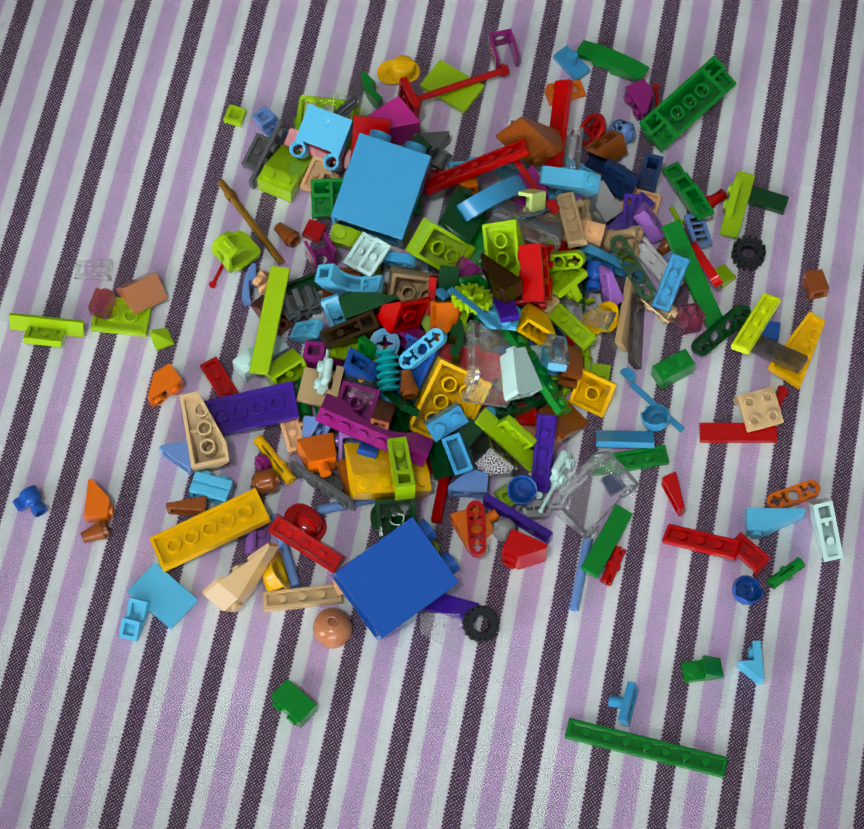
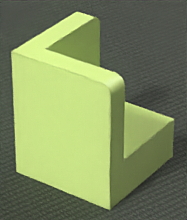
(534, 199)

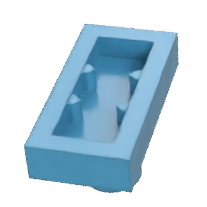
(571, 63)
(625, 704)

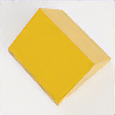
(593, 393)

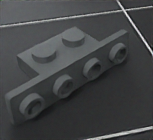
(261, 151)
(330, 486)

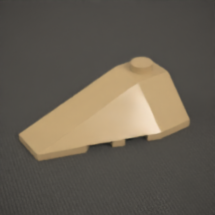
(408, 283)
(204, 439)
(235, 589)

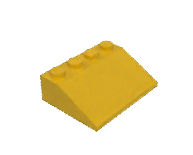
(441, 390)
(372, 477)

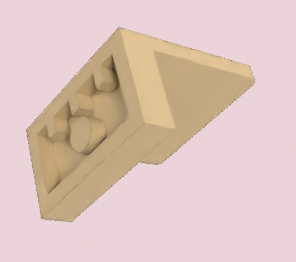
(308, 394)
(759, 409)

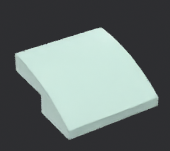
(367, 254)

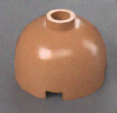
(332, 628)

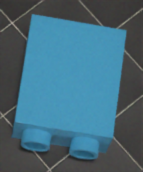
(382, 187)

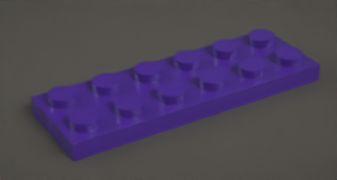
(254, 408)

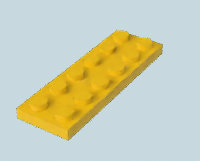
(209, 530)

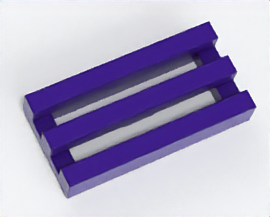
(632, 196)

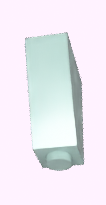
(518, 374)

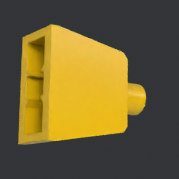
(534, 324)

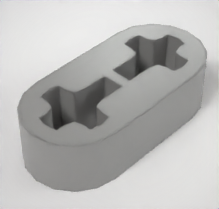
(534, 505)

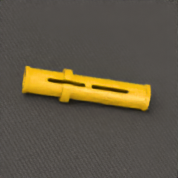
(287, 475)

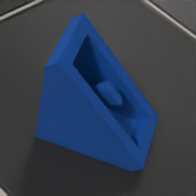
(359, 366)

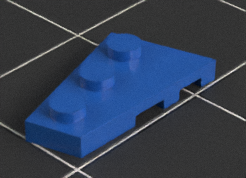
(422, 371)

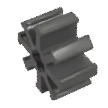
(302, 303)

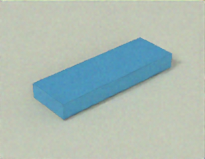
(670, 282)
(625, 439)

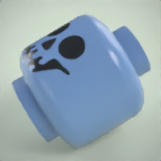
(625, 128)

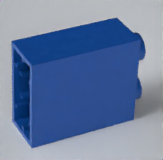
(396, 577)

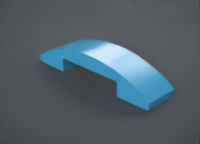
(491, 197)

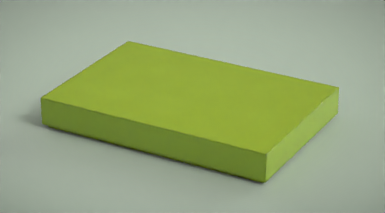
(444, 75)
(123, 321)

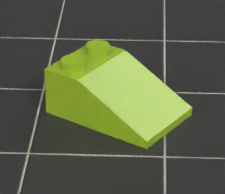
(283, 174)
(503, 243)
(437, 245)

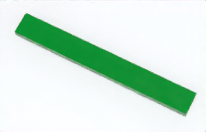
(646, 748)

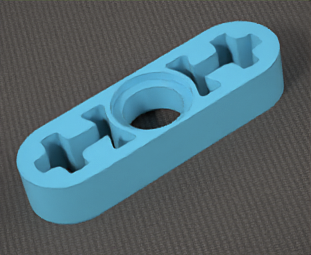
(430, 350)

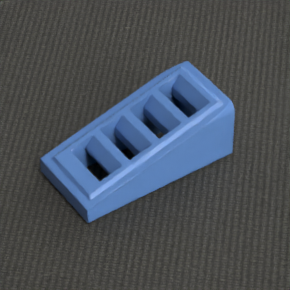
(702, 244)

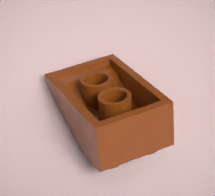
(542, 140)

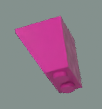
(403, 120)

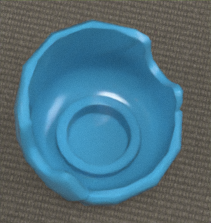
(655, 417)

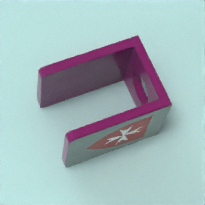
(508, 39)
(328, 251)

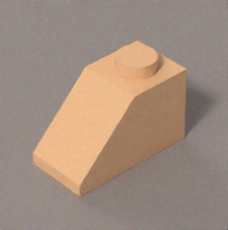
(593, 232)

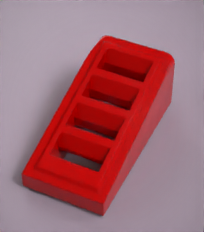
(672, 489)

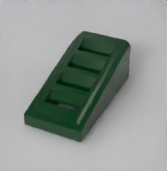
(400, 421)

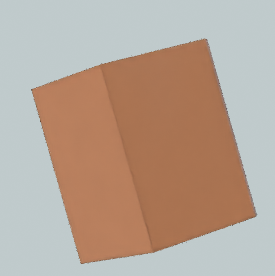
(142, 292)

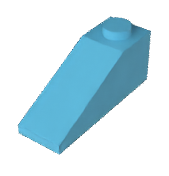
(581, 182)
(765, 521)

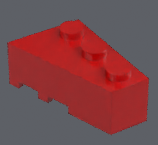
(535, 272)

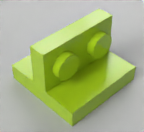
(566, 282)

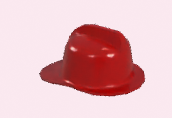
(307, 519)

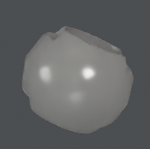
(503, 529)

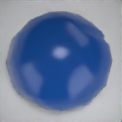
(522, 489)
(747, 590)

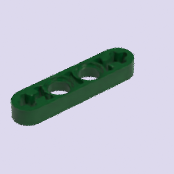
(635, 266)
(722, 332)
(531, 404)

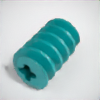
(387, 370)

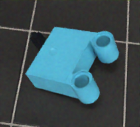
(326, 131)

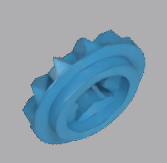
(378, 336)

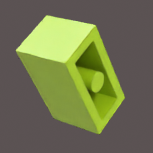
(286, 368)

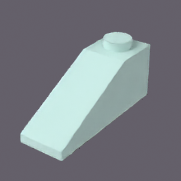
(243, 361)
(825, 528)

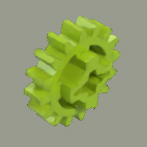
(476, 294)

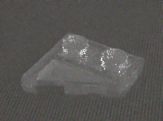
(442, 629)

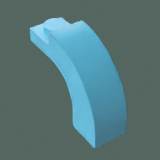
(337, 281)

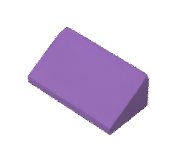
(649, 222)
(257, 539)

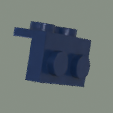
(619, 179)

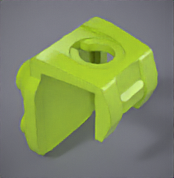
(235, 250)

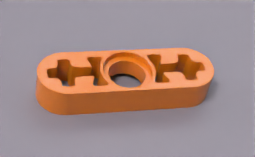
(795, 488)

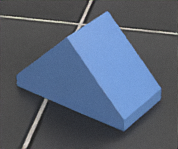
(312, 427)
(177, 454)

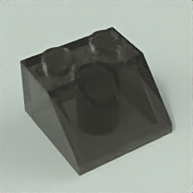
(491, 457)

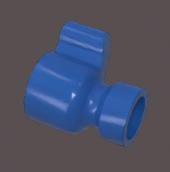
(593, 274)
(31, 498)

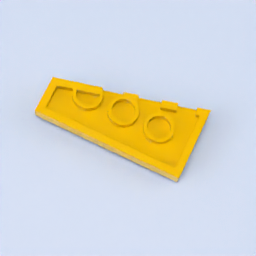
(804, 341)

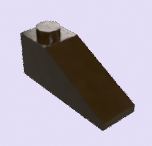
(502, 282)
(350, 330)

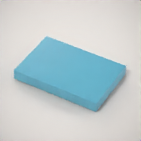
(167, 597)

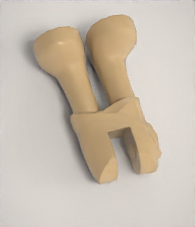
(632, 234)

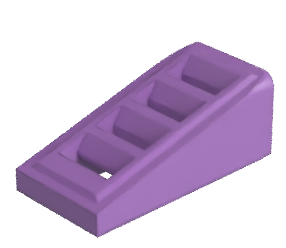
(609, 286)

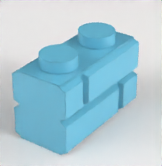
(215, 488)

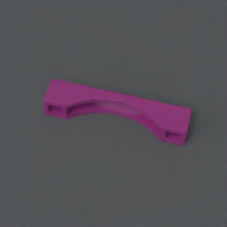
(339, 416)

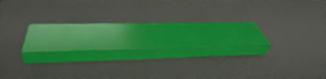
(694, 275)

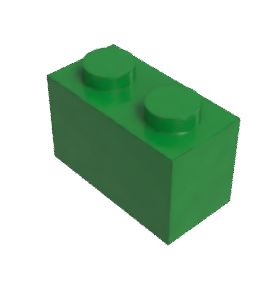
(673, 369)
(293, 703)

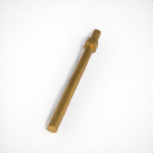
(231, 196)

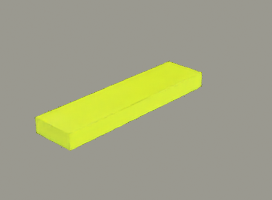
(756, 323)

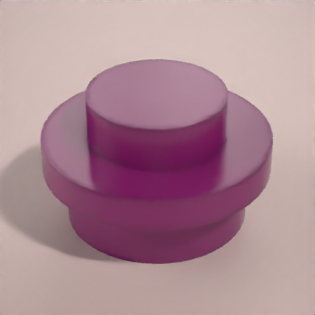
(262, 462)

